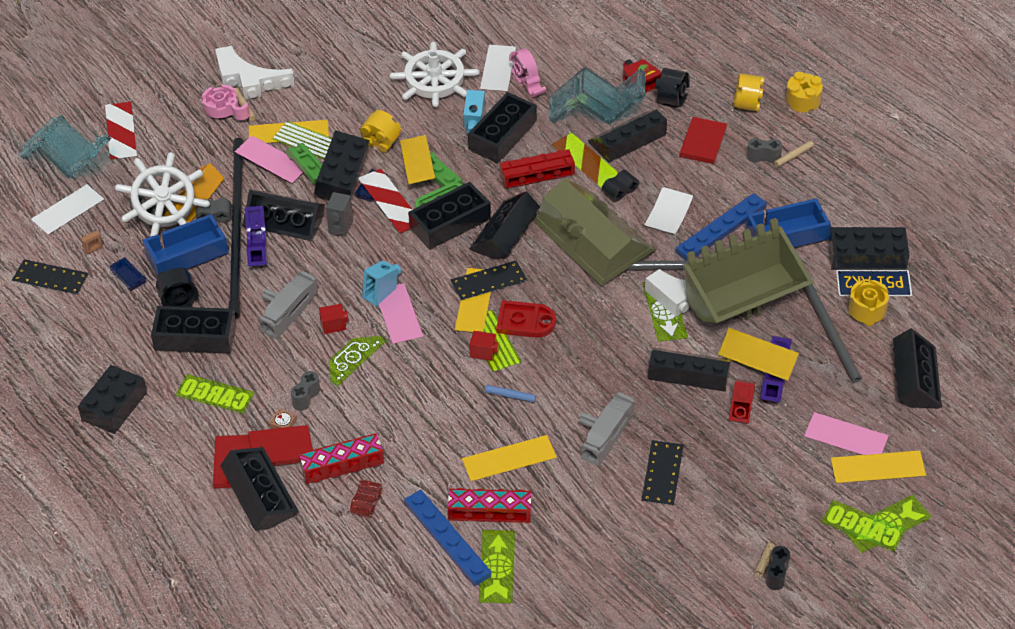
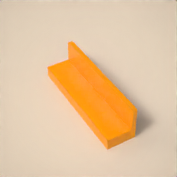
(202, 187)

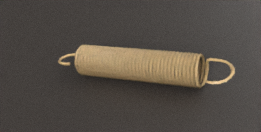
(764, 560)

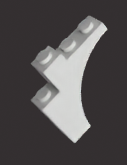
(251, 78)
(668, 292)

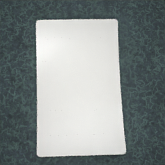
(669, 210)

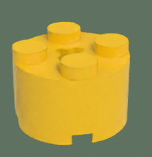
(748, 92)
(804, 92)
(380, 130)
(868, 302)

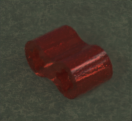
(366, 498)

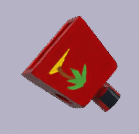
(651, 74)

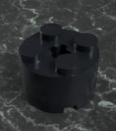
(672, 87)
(176, 288)

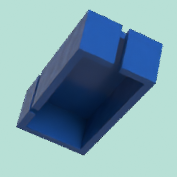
(801, 222)
(186, 245)

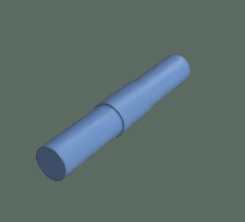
(514, 394)

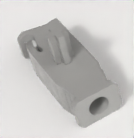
(287, 304)
(606, 428)

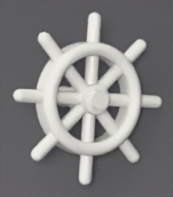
(434, 74)
(161, 195)

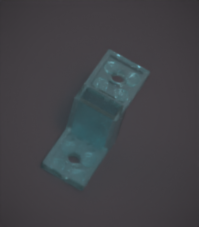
(597, 96)
(63, 145)

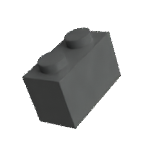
(339, 214)

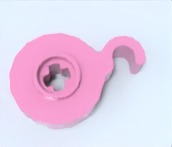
(526, 71)
(224, 102)

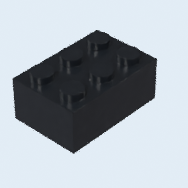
(112, 399)

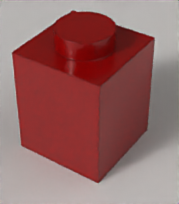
(333, 318)
(483, 345)

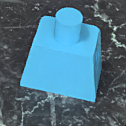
(471, 115)
(379, 281)

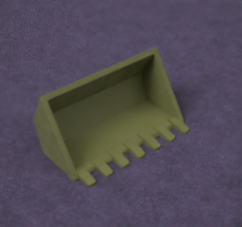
(590, 231)
(743, 274)

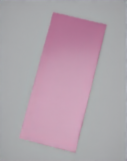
(270, 158)
(400, 316)
(845, 435)

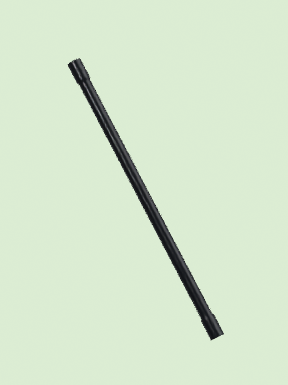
(236, 229)

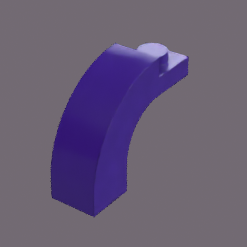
(256, 236)
(773, 385)

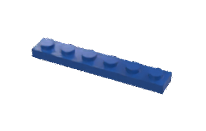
(721, 226)
(447, 537)

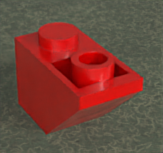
(742, 401)

